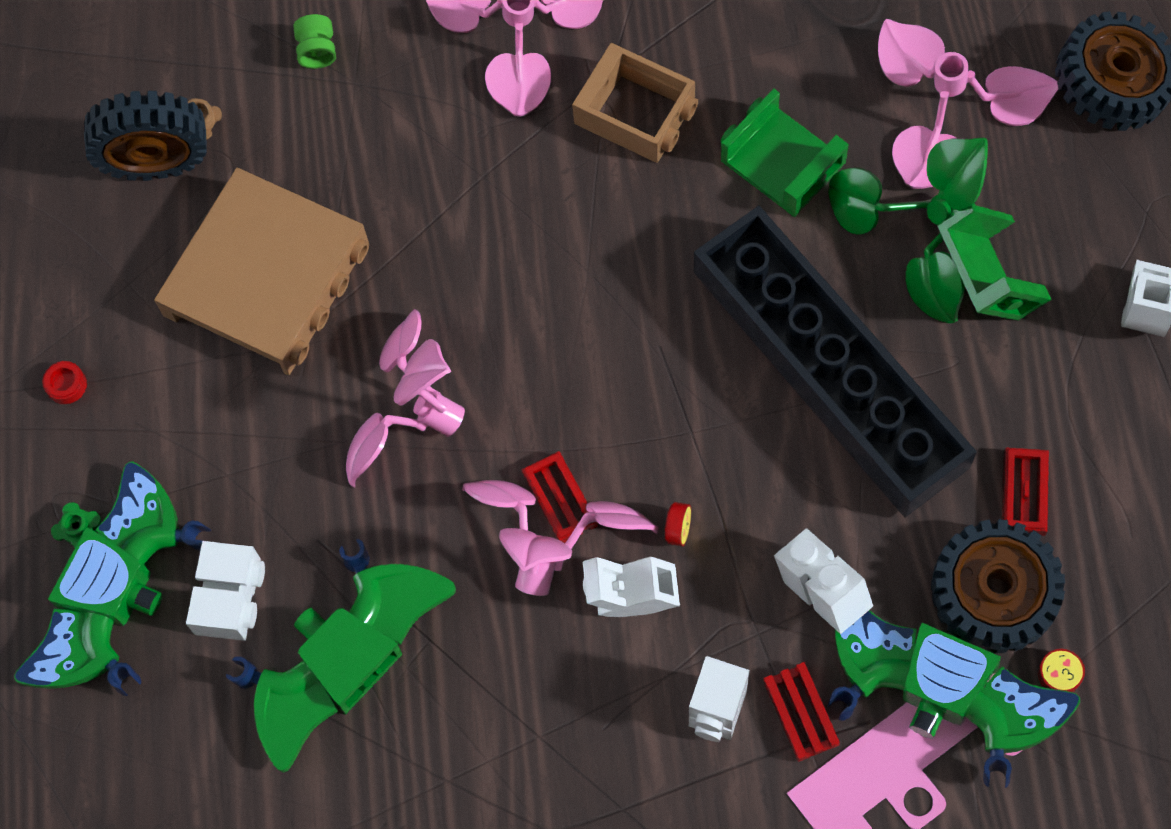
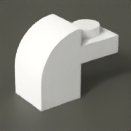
(1149, 299)
(630, 588)

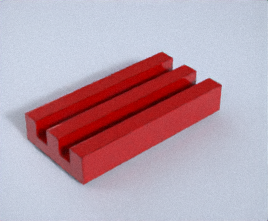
(543, 467)
(1042, 488)
(786, 676)

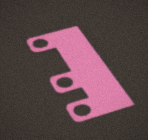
(878, 767)

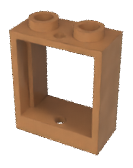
(623, 63)

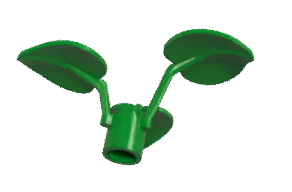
(956, 170)

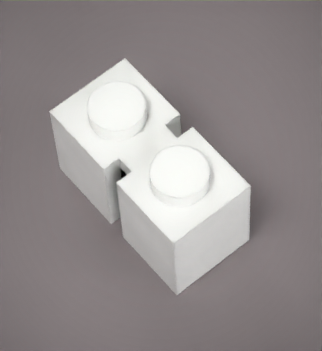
(833, 586)
(224, 602)
(717, 699)

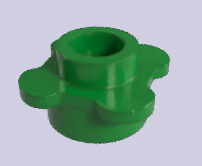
(71, 515)

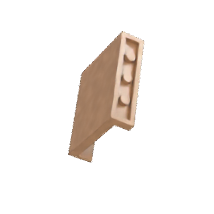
(264, 269)

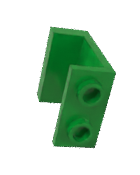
(781, 155)
(990, 290)

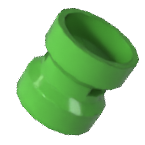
(314, 41)

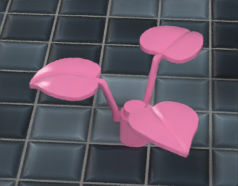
(914, 51)
(515, 80)
(420, 372)
(539, 554)

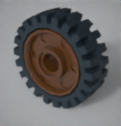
(1116, 70)
(145, 135)
(1002, 554)

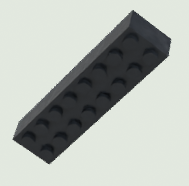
(833, 361)

